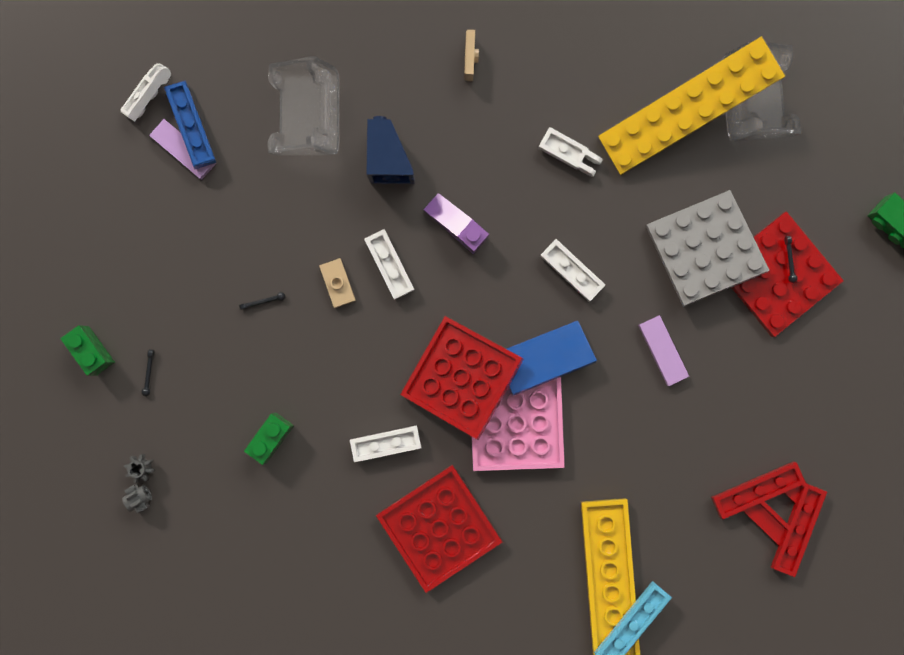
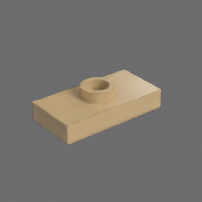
(471, 55)
(337, 283)

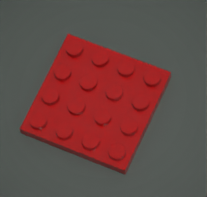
(771, 295)
(462, 377)
(439, 528)

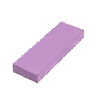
(173, 142)
(663, 350)

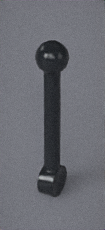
(788, 241)
(280, 296)
(146, 391)

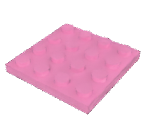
(523, 432)

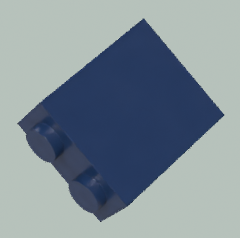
(385, 154)

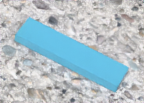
(634, 621)

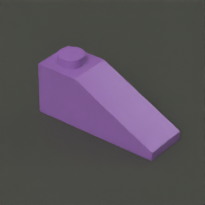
(456, 223)

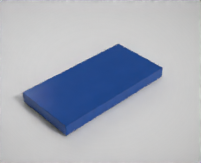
(551, 357)

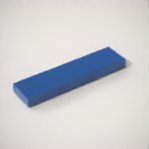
(190, 125)

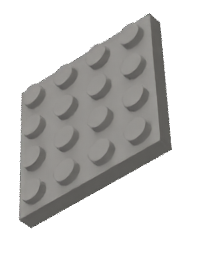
(707, 248)

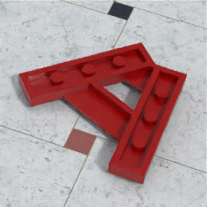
(789, 536)

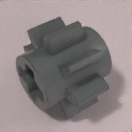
(132, 468)
(137, 498)

